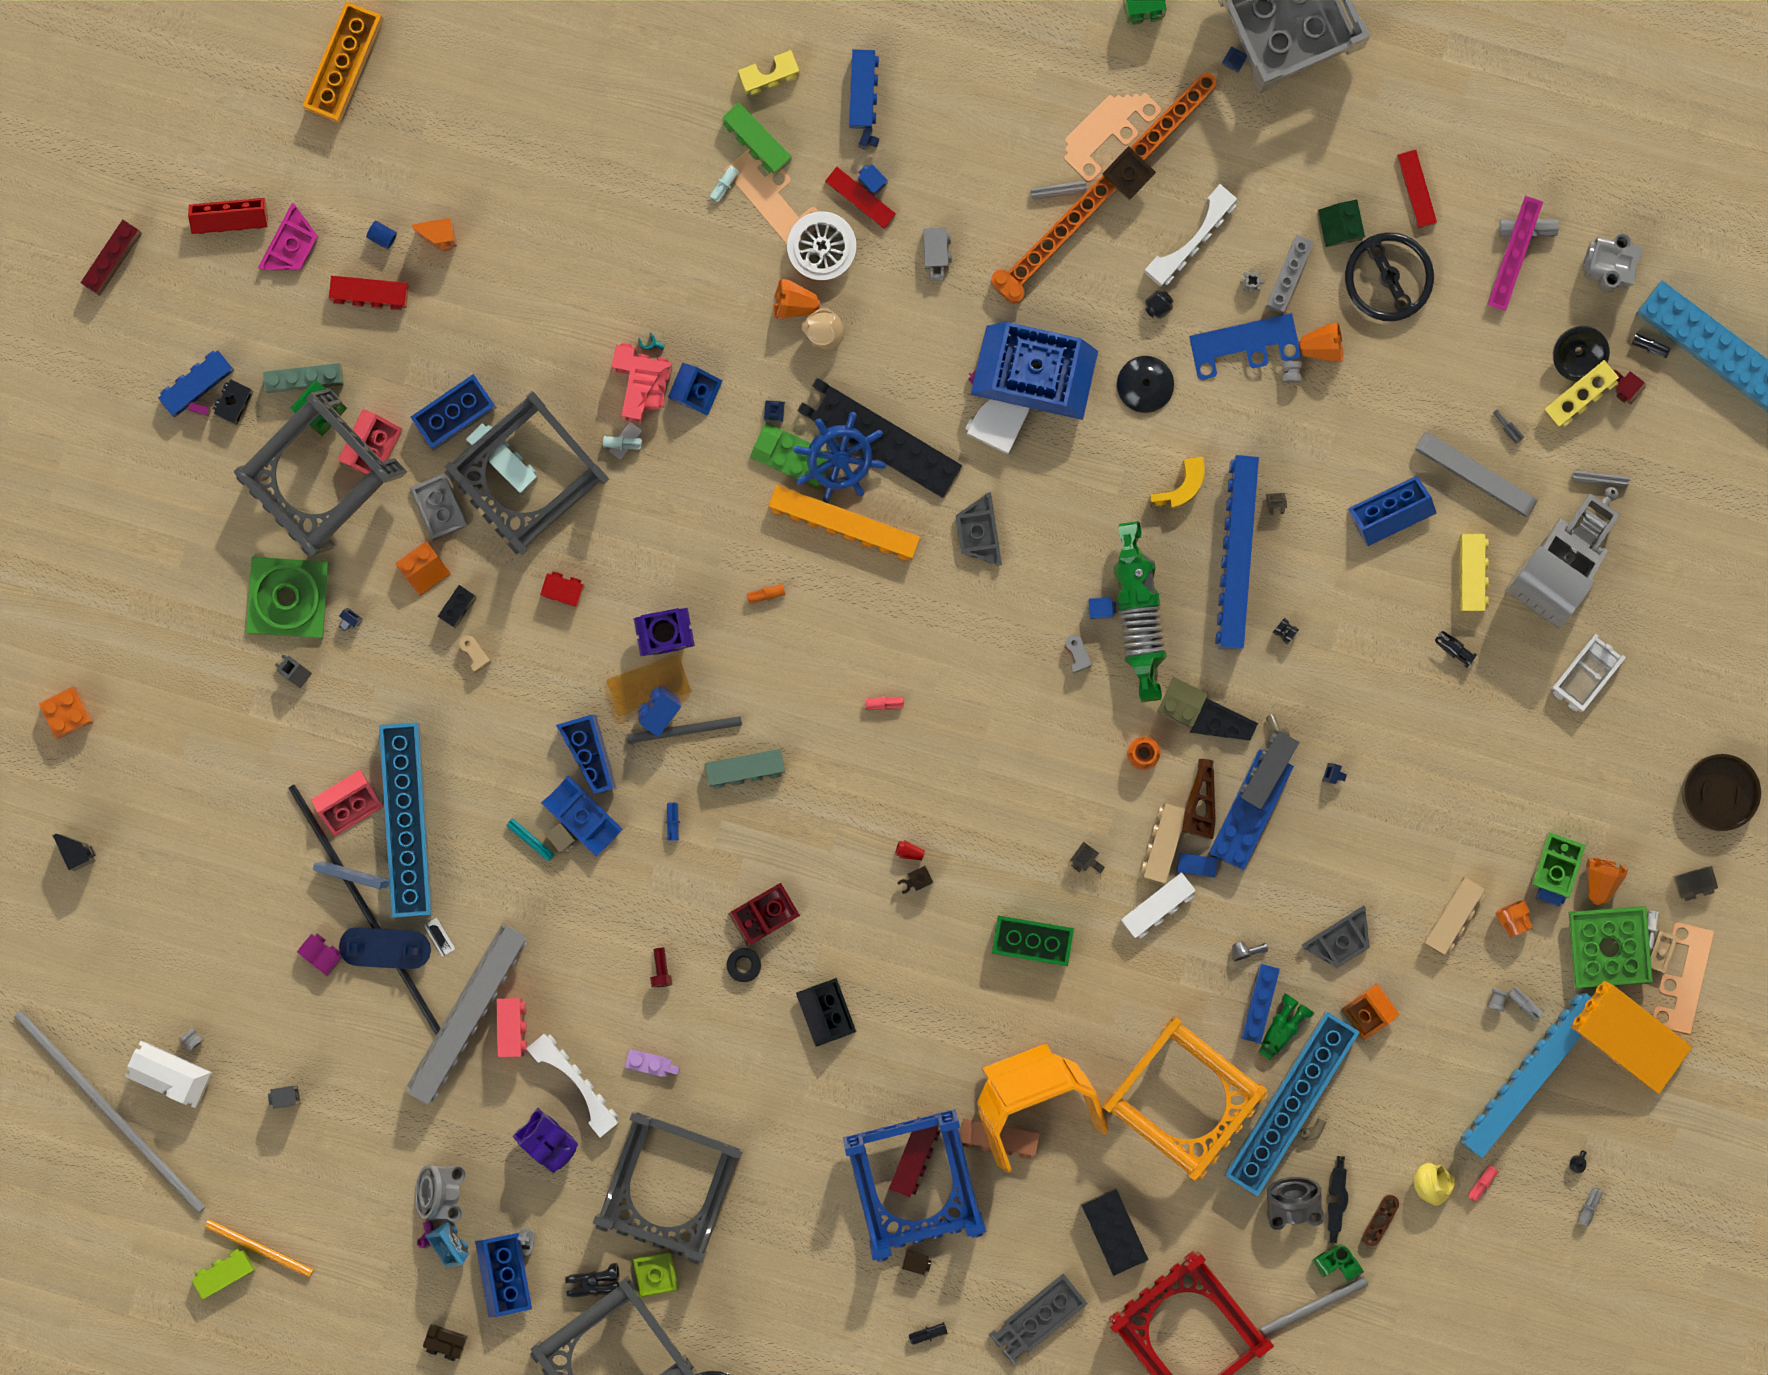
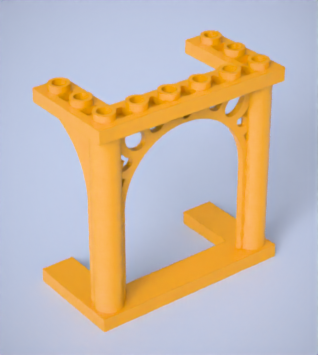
(1251, 1091)

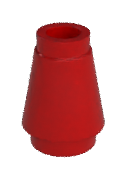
(906, 850)

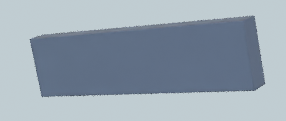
(351, 875)

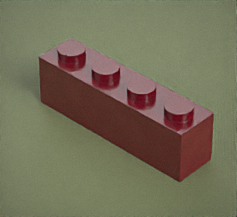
(111, 257)
(913, 1159)

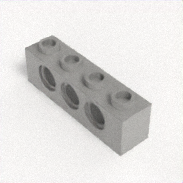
(1289, 274)

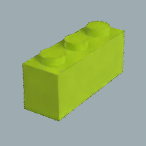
(223, 1273)

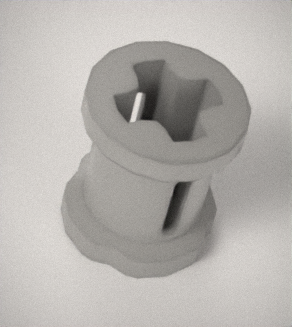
(1497, 1000)

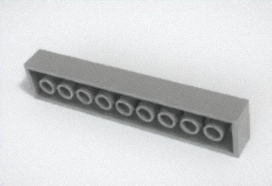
(465, 1014)

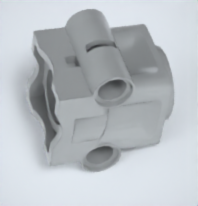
(1609, 261)

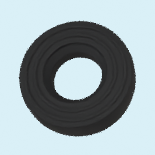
(755, 965)

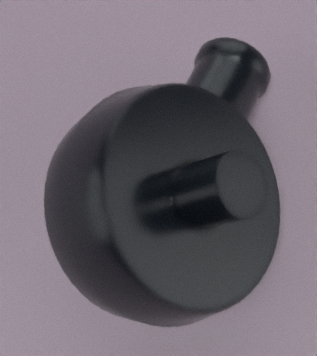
(1578, 1162)

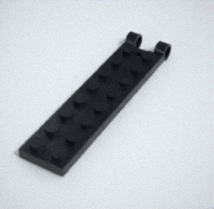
(895, 447)

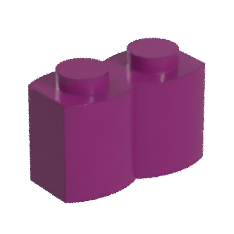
(319, 954)

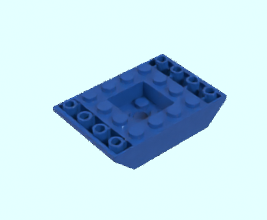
(1007, 374)

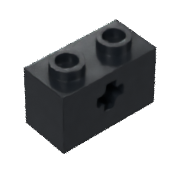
(234, 411)
(457, 606)

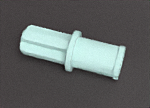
(724, 183)
(622, 443)

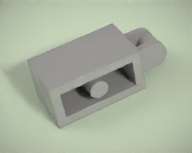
(936, 251)

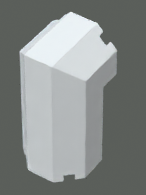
(168, 1074)

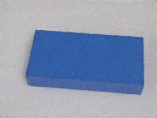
(1197, 865)

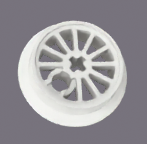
(814, 220)

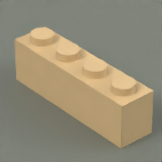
(1164, 845)
(1454, 916)

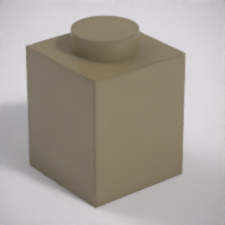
(561, 838)

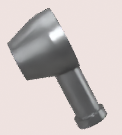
(1241, 951)

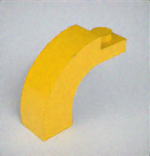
(1194, 477)

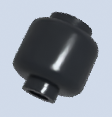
(1159, 304)

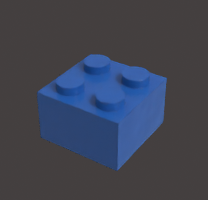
(658, 710)

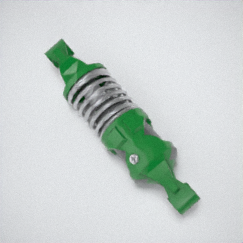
(1139, 606)

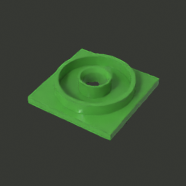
(307, 612)
(1633, 958)

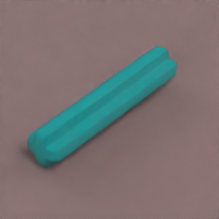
(528, 838)

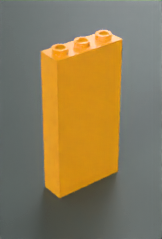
(1631, 1037)

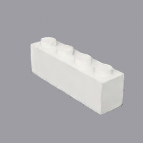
(1157, 905)

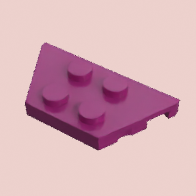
(290, 244)

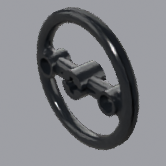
(1376, 241)

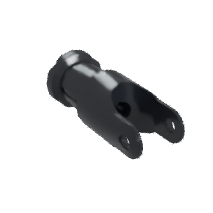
(1455, 648)

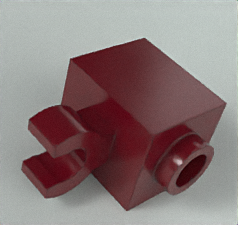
(1629, 387)

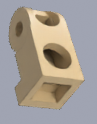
(471, 646)

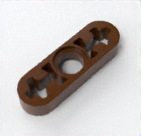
(1388, 1219)

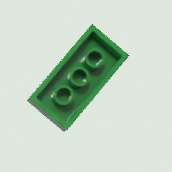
(1032, 940)

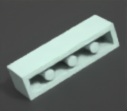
(507, 463)

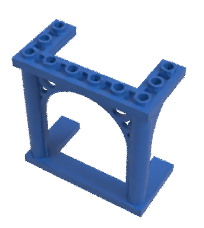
(969, 1217)

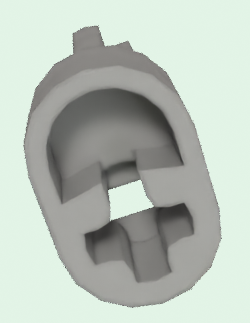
(527, 1238)

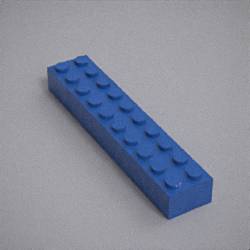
(1238, 552)

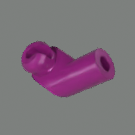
(423, 1241)

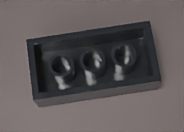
(1114, 1232)

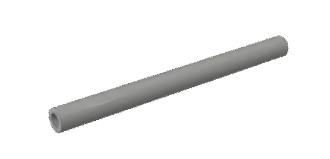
(1314, 1306)

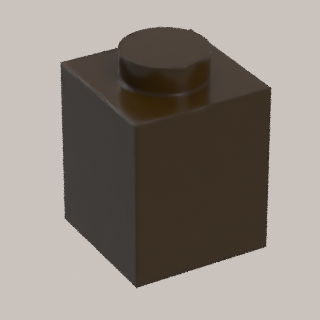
(916, 1262)

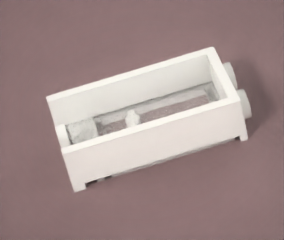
(1587, 674)

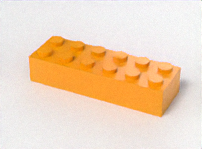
(343, 62)

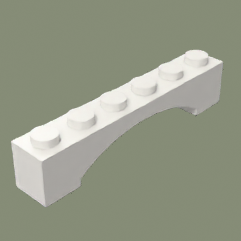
(1220, 203)
(601, 1118)

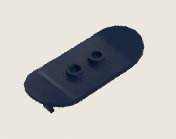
(384, 948)

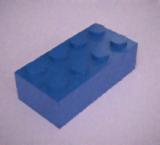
(453, 412)

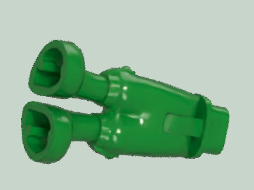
(1282, 1031)

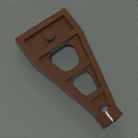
(1193, 823)

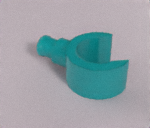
(655, 344)

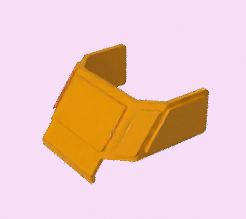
(1026, 1081)

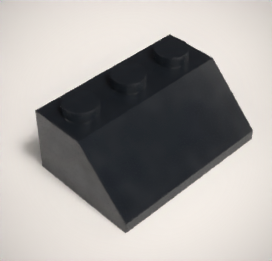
(826, 1012)

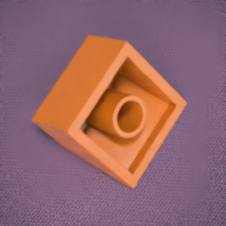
(437, 233)
(423, 568)
(1370, 1011)

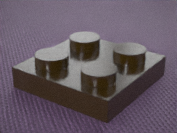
(1129, 173)

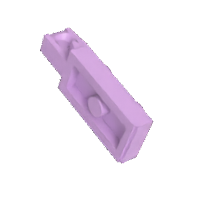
(650, 1063)

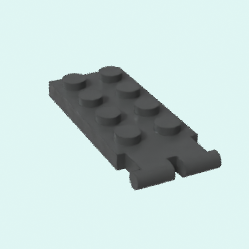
(1039, 1318)

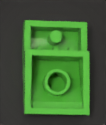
(1558, 865)

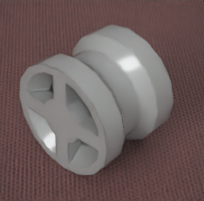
(191, 1039)

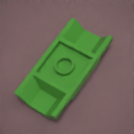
(775, 450)

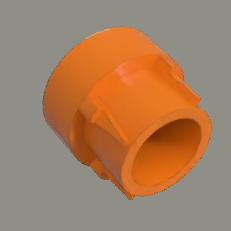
(1136, 760)
(1514, 918)

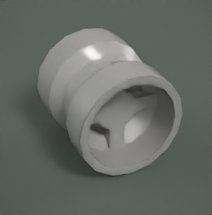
(1292, 371)

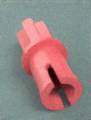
(884, 703)
(1482, 1183)

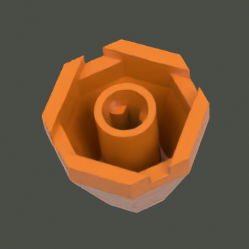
(793, 301)
(1323, 344)
(1603, 879)

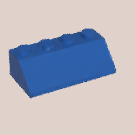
(1392, 510)
(503, 1275)

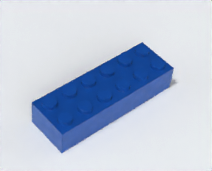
(1245, 822)

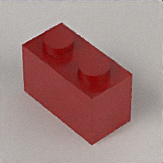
(562, 589)

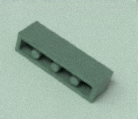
(302, 378)
(745, 767)

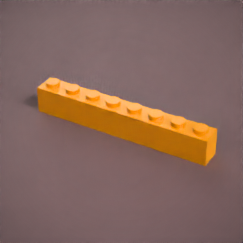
(843, 522)

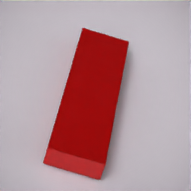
(1417, 188)
(860, 197)

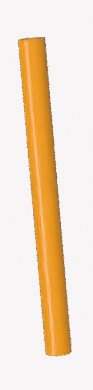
(259, 1248)

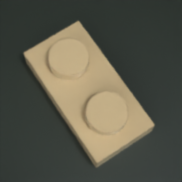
(1662, 951)

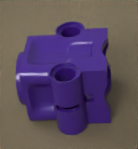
(646, 625)
(546, 1141)

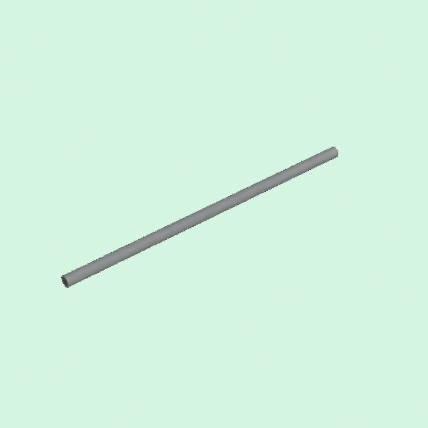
(109, 1111)

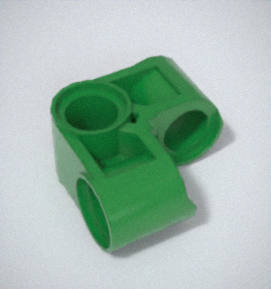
(1328, 1262)

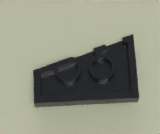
(1222, 722)

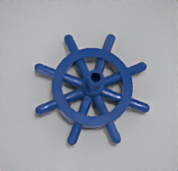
(839, 457)

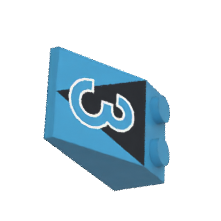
(448, 1244)

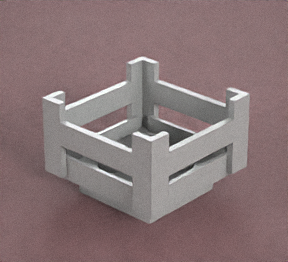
(1293, 34)

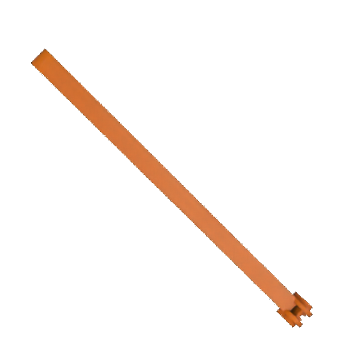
(1011, 285)

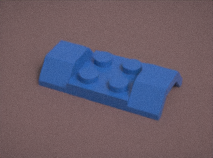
(582, 816)

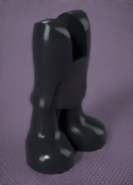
(590, 1282)

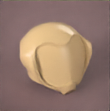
(824, 329)

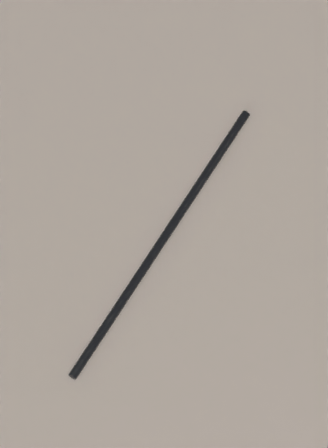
(361, 903)

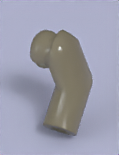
(1313, 1132)

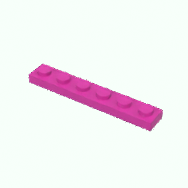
(1515, 253)

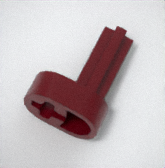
(662, 978)

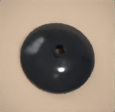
(1577, 364)
(1140, 397)

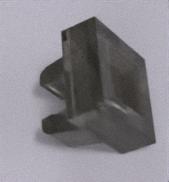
(1276, 500)

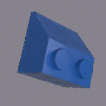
(695, 388)

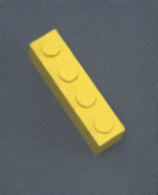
(1473, 573)

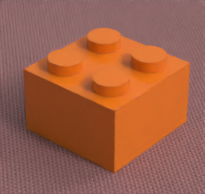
(65, 713)

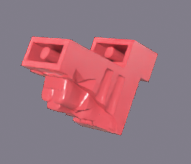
(645, 382)

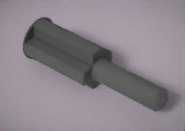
(1509, 428)

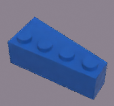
(588, 749)

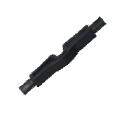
(1336, 1210)

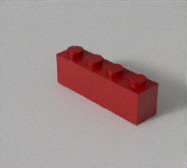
(228, 216)
(368, 291)

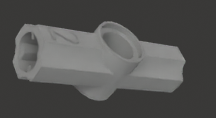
(1543, 227)

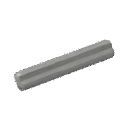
(1056, 190)
(1598, 478)

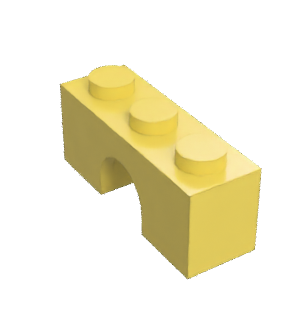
(785, 69)

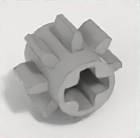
(1251, 287)

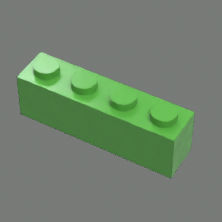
(756, 138)

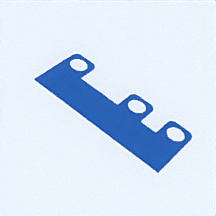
(1245, 337)

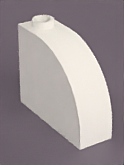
(997, 424)

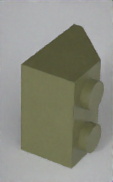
(1182, 702)

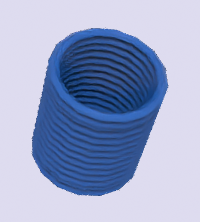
(381, 234)

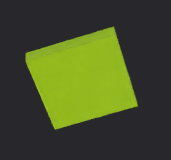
(655, 1274)

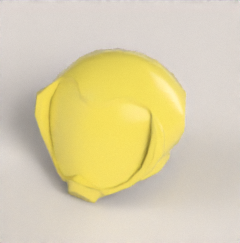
(1433, 1183)

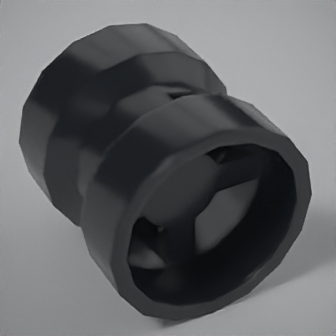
(1281, 629)

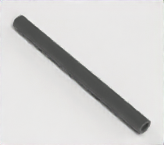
(686, 729)

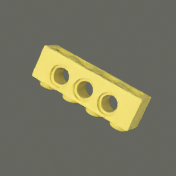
(1555, 408)

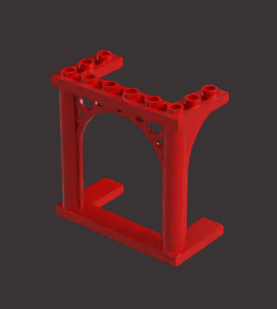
(1197, 1267)

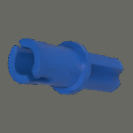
(672, 821)

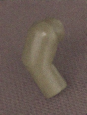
(1274, 726)

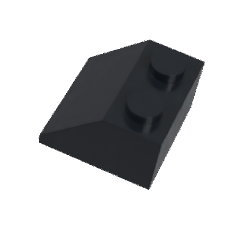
(74, 852)

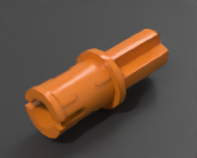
(766, 593)

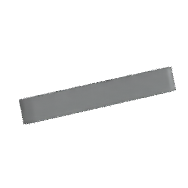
(1476, 474)

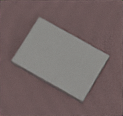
(438, 506)

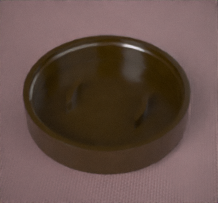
(1721, 792)

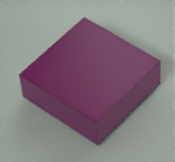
(200, 409)

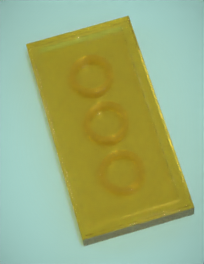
(634, 687)

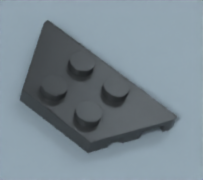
(978, 531)
(1341, 940)

